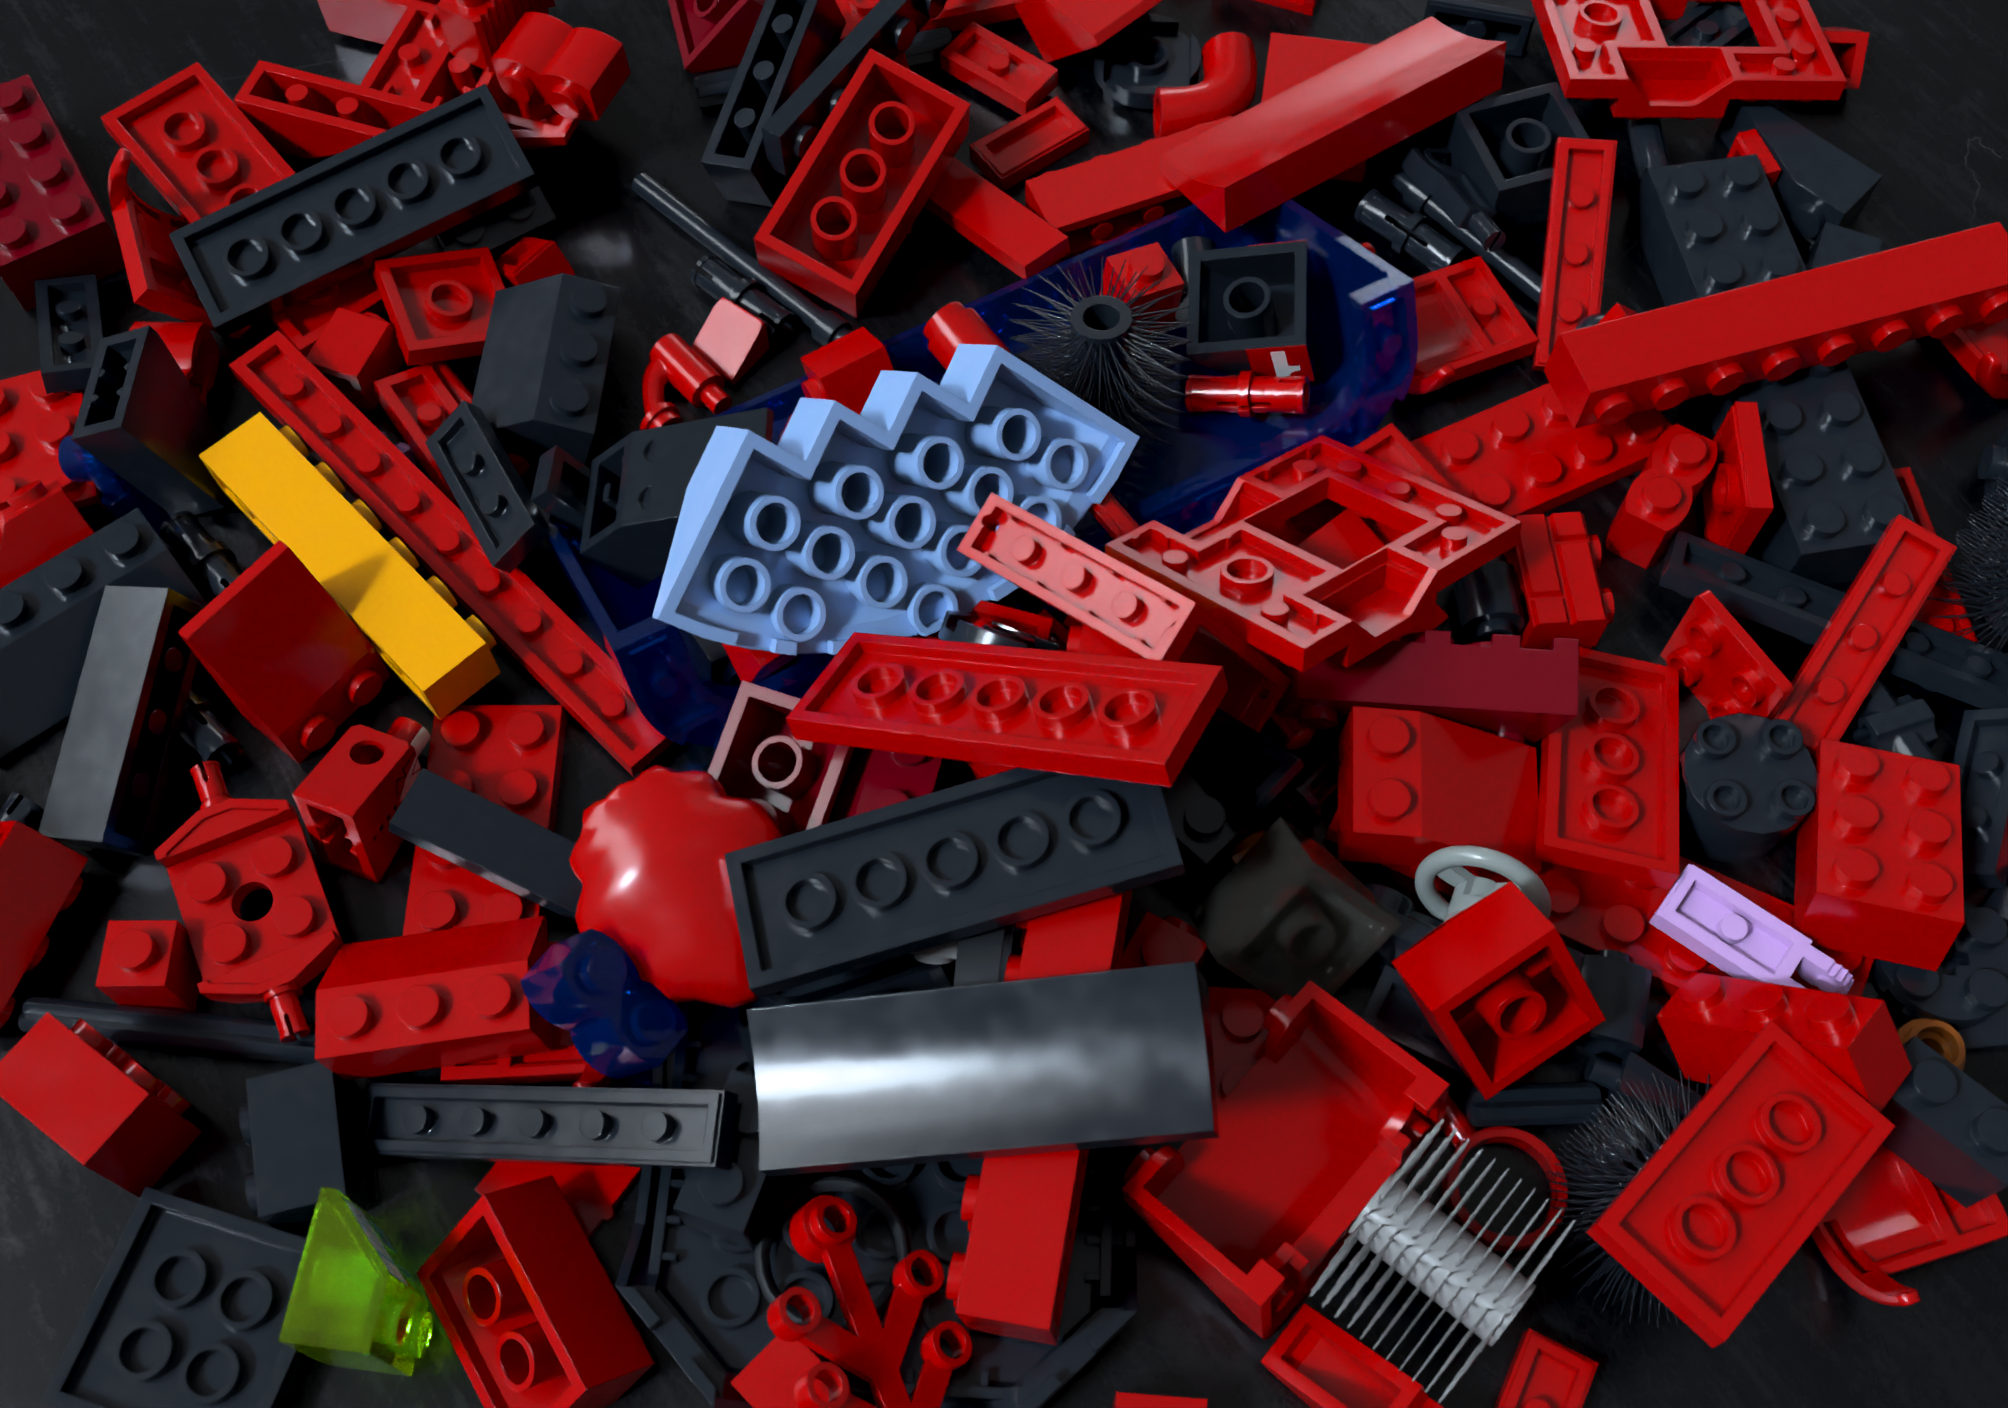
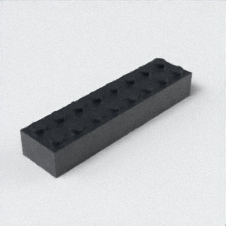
(1829, 476)

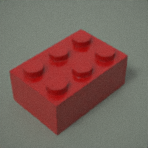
(1881, 856)

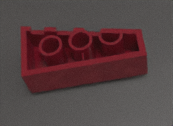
(1478, 685)

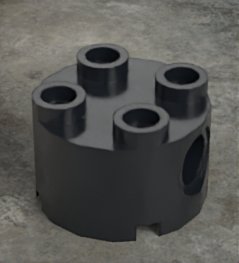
(1744, 786)

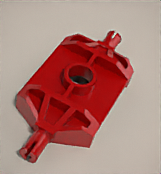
(214, 865)

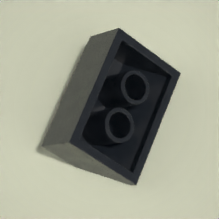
(546, 364)

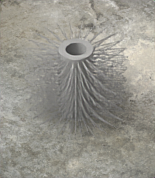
(1438, 1256)

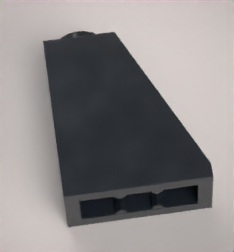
(149, 423)

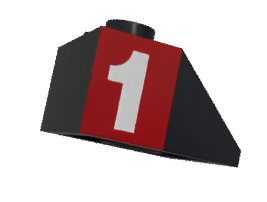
(1253, 309)

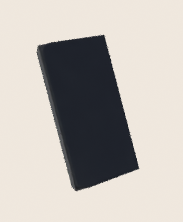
(1485, 22)

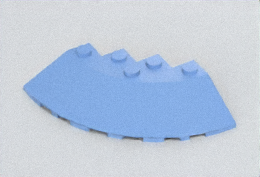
(865, 511)

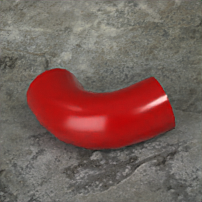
(1224, 92)

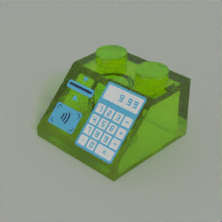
(355, 1295)

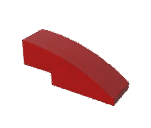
(1337, 1370)

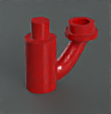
(689, 373)

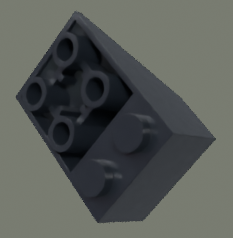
(641, 489)

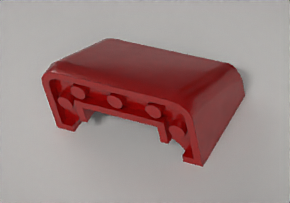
(1293, 1158)

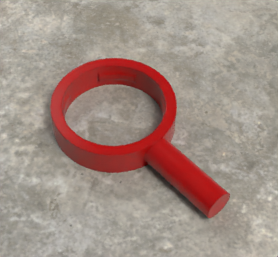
(1456, 1119)

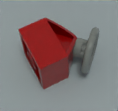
(1494, 969)

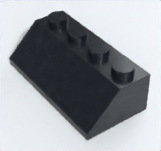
(51, 620)

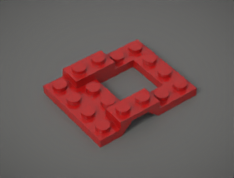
(1622, 56)
(1302, 604)

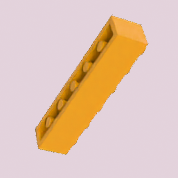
(369, 578)

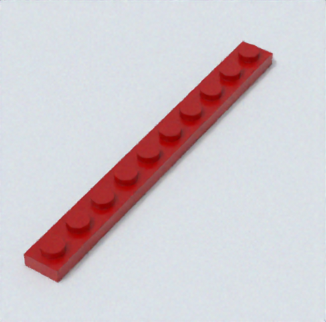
(445, 544)

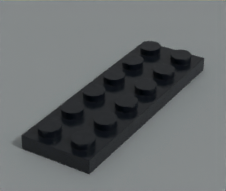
(353, 210)
(942, 870)

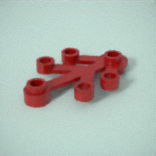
(871, 1347)

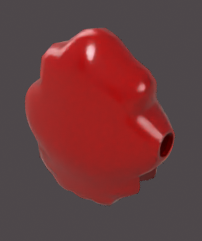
(662, 880)

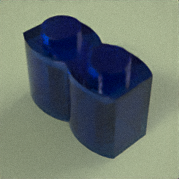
(611, 1014)

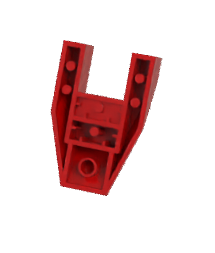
(411, 75)

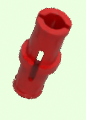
(1247, 394)

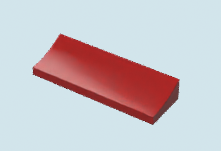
(1333, 121)

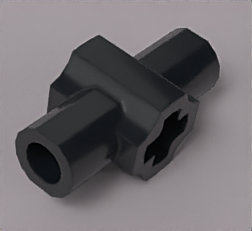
(1893, 723)

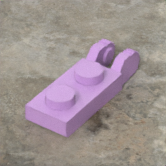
(1742, 935)

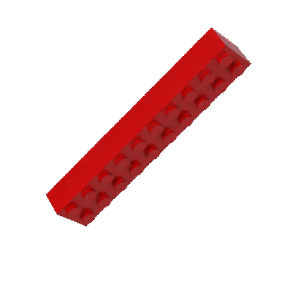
(1029, 1205)

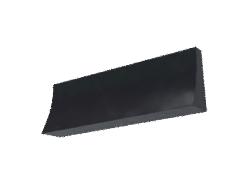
(985, 1071)

